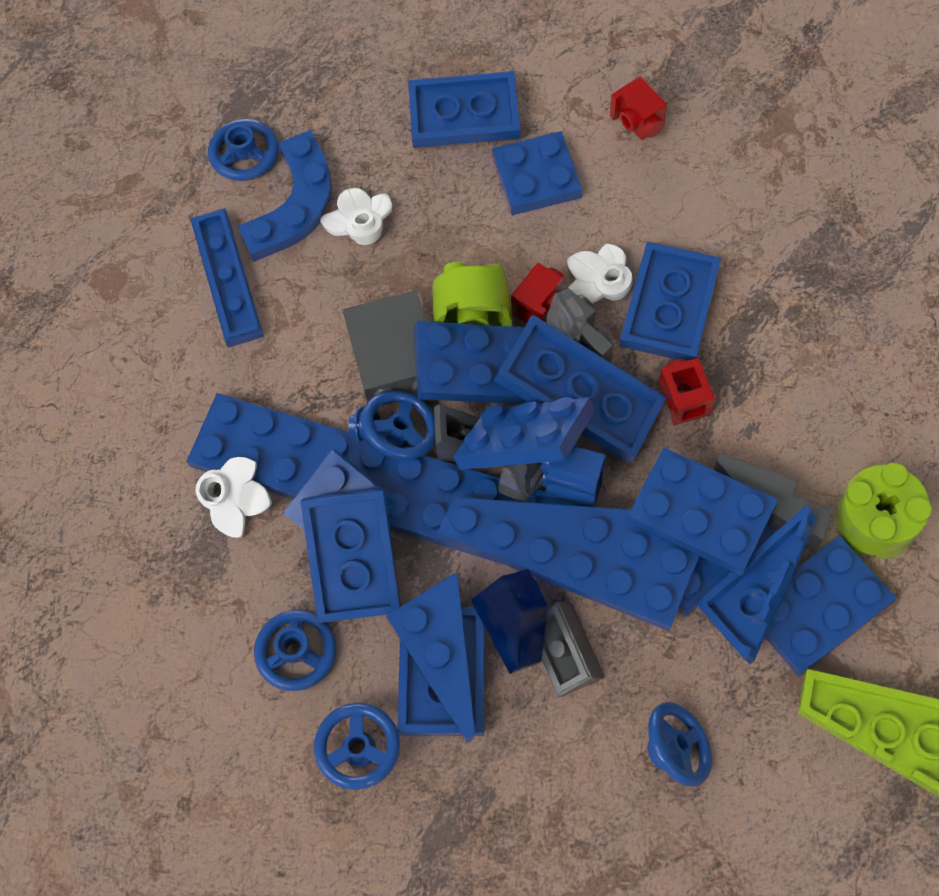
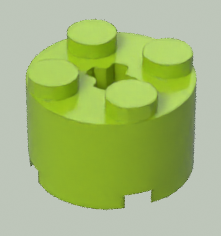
(472, 295)
(902, 507)

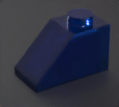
(514, 618)

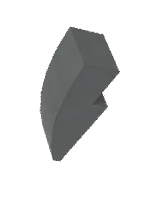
(779, 488)

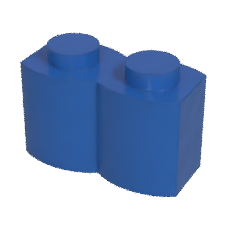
(576, 478)

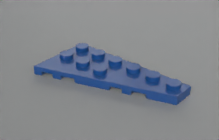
(578, 550)

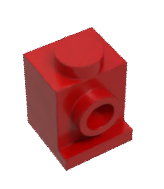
(639, 108)
(536, 292)
(691, 377)

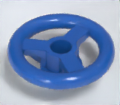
(242, 146)
(394, 434)
(284, 639)
(672, 748)
(385, 761)

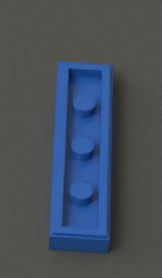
(226, 278)

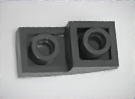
(591, 338)

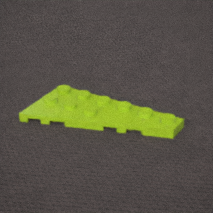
(879, 721)

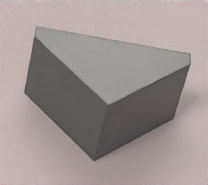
(450, 431)

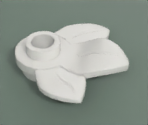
(358, 216)
(596, 272)
(238, 496)

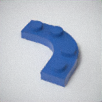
(303, 207)

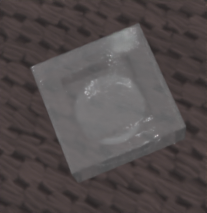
(566, 315)

